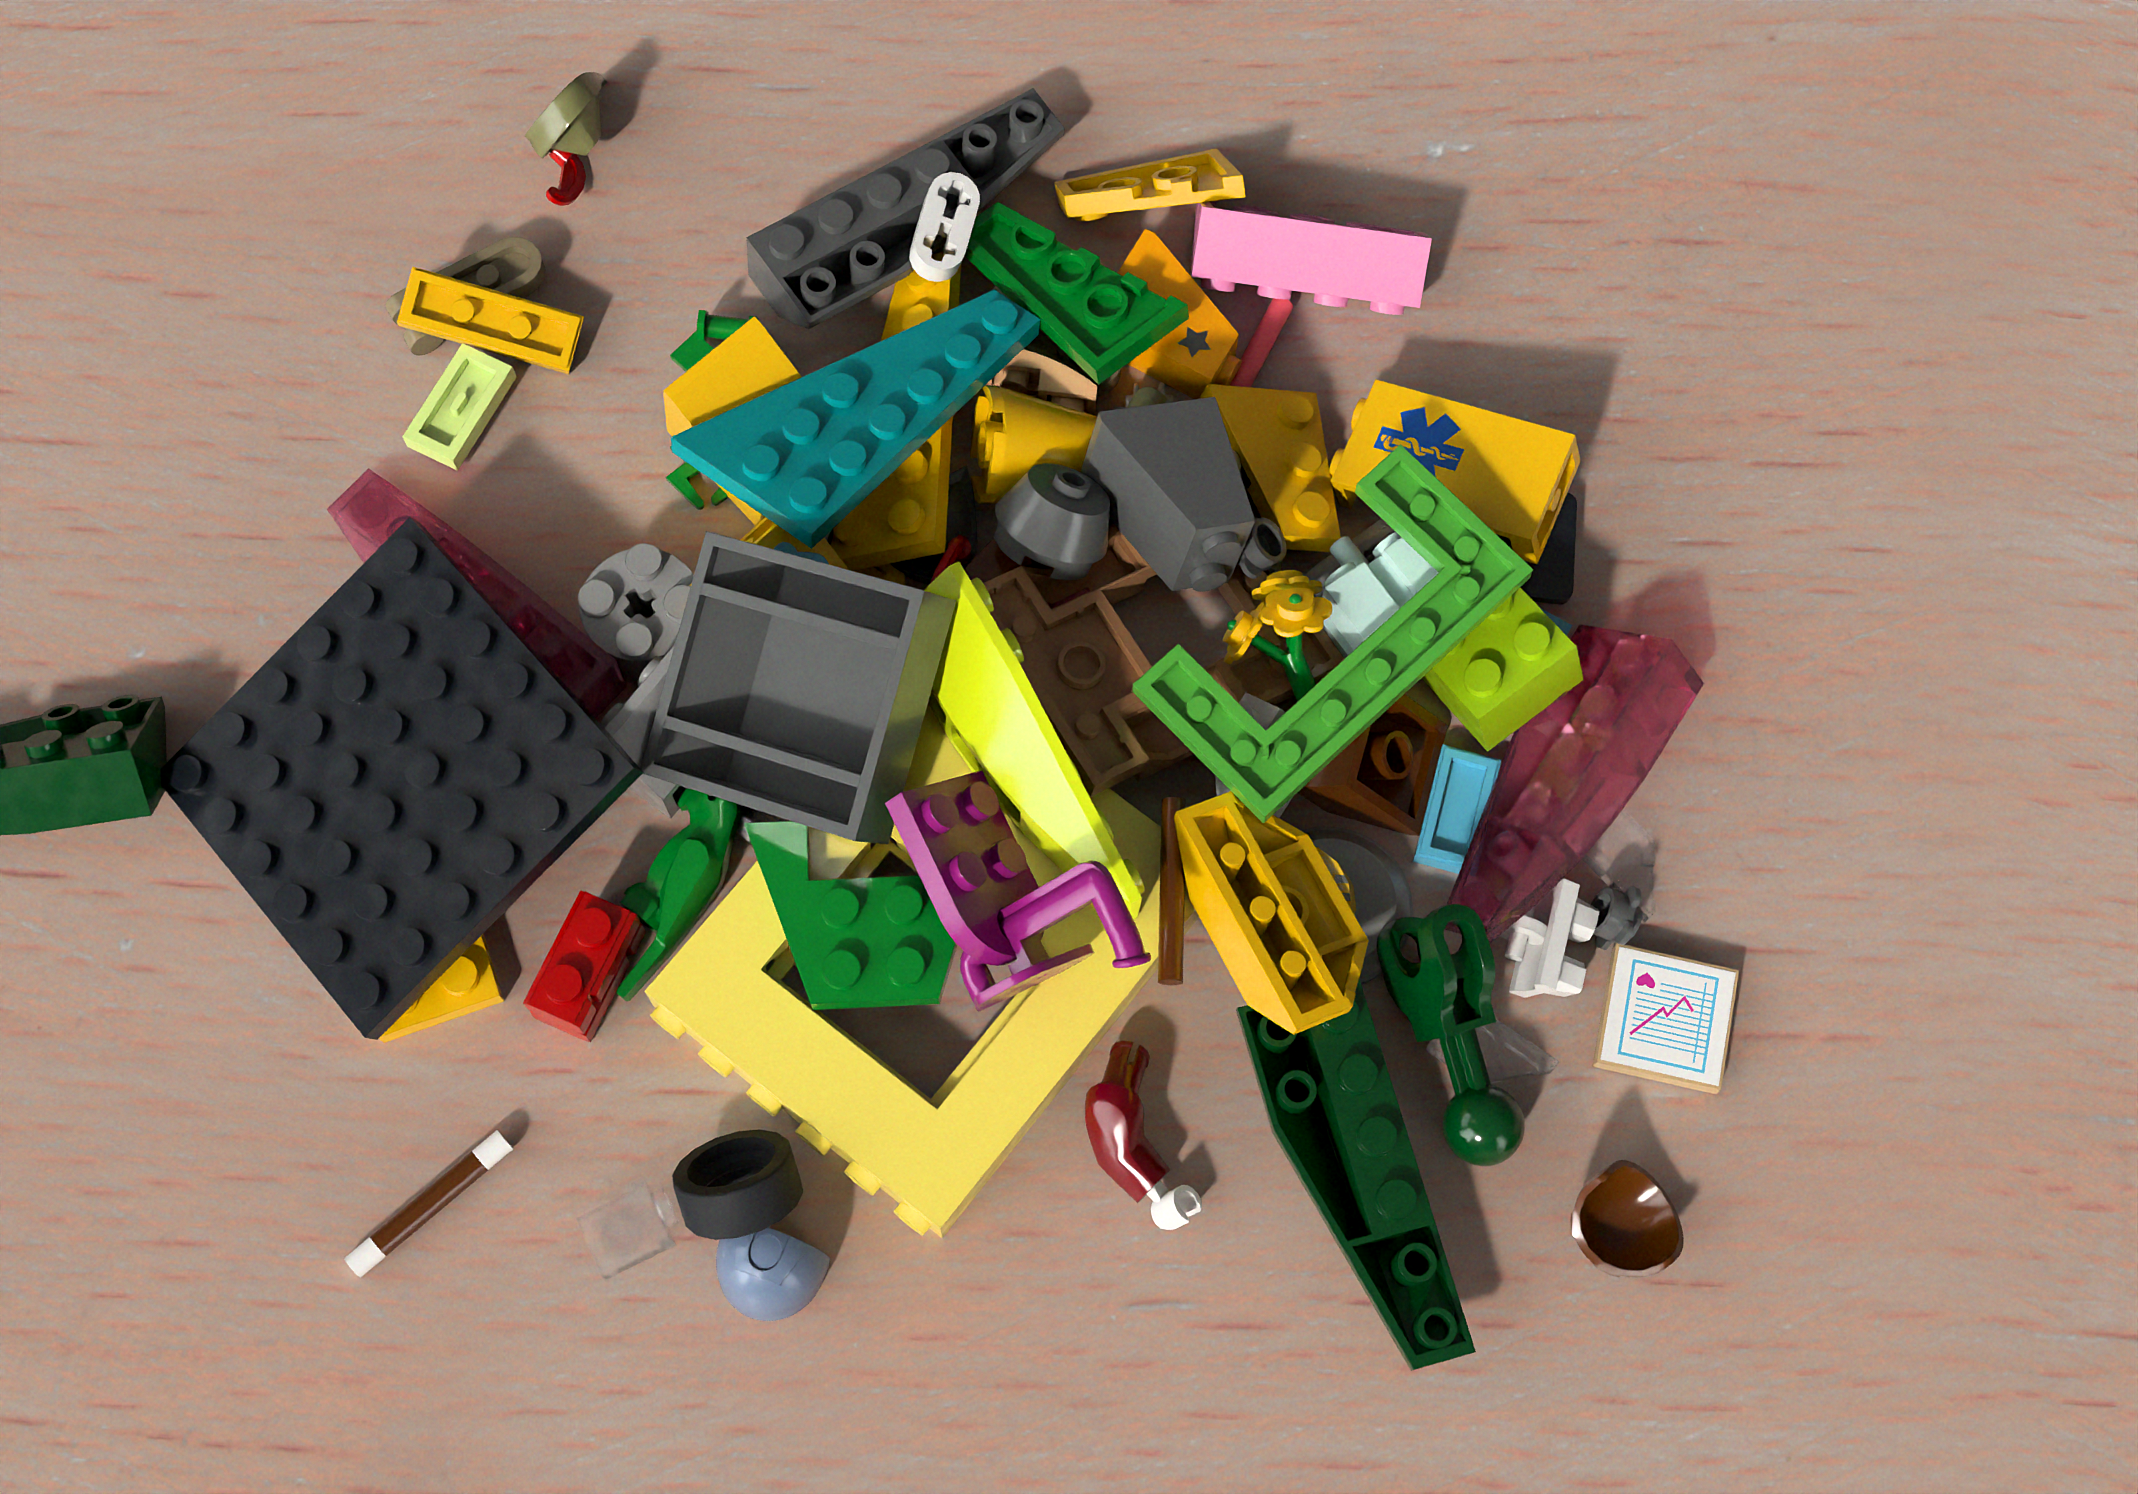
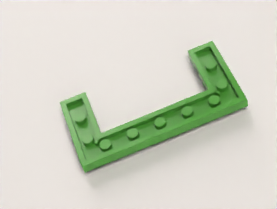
(1274, 764)

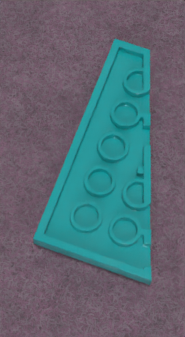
(840, 431)

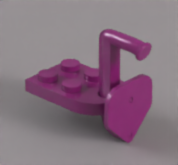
(990, 895)

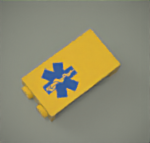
(1493, 463)

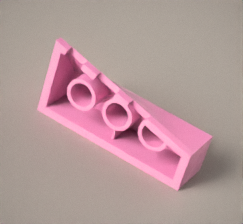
(1309, 257)

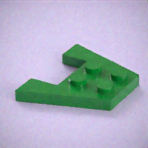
(857, 936)

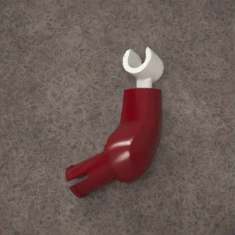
(1119, 1143)

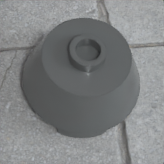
(1055, 520)

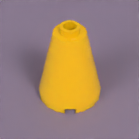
(1019, 432)

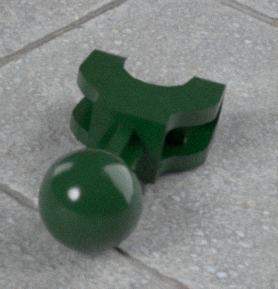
(1446, 1001)

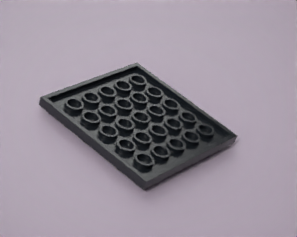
(396, 777)

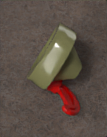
(569, 128)

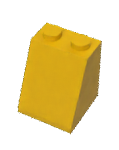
(727, 377)

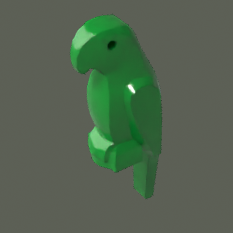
(681, 881)

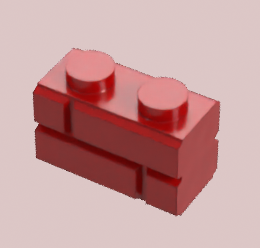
(584, 966)

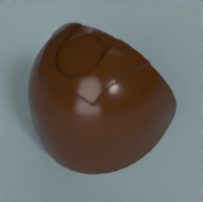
(1626, 1222)

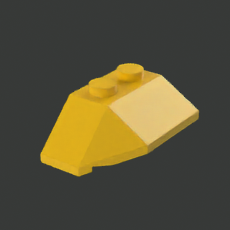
(1271, 912)

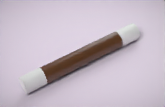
(428, 1204)

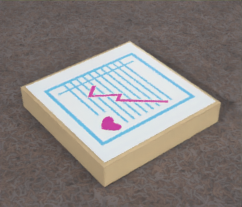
(1666, 1018)

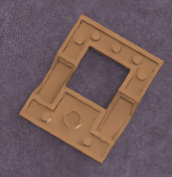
(1087, 662)

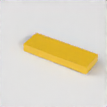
(490, 320)

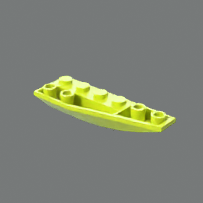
(1004, 731)

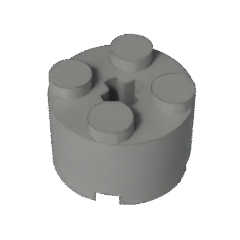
(625, 590)

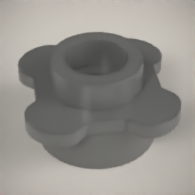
(1263, 549)
(1618, 916)

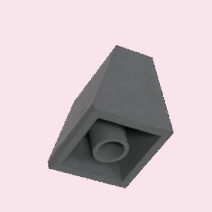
(1173, 489)

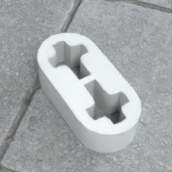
(934, 223)

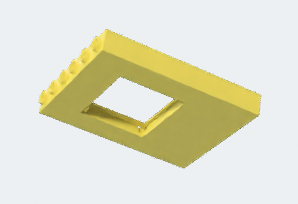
(894, 1137)

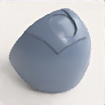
(769, 1274)

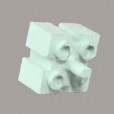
(1370, 592)

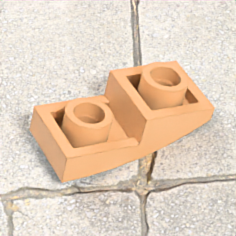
(1049, 380)

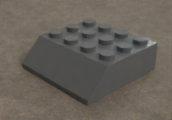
(797, 688)

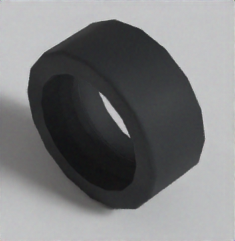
(737, 1184)

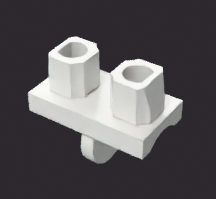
(1540, 942)

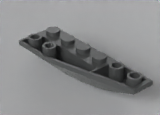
(864, 231)

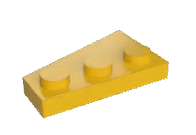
(1154, 184)
(1284, 459)

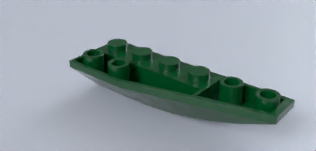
(82, 765)
(1353, 1155)

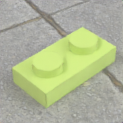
(459, 406)

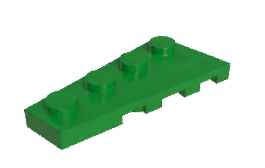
(1080, 303)

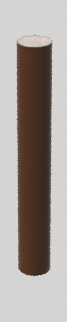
(1171, 897)

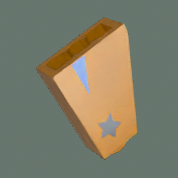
(1201, 347)

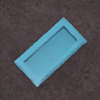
(1454, 807)

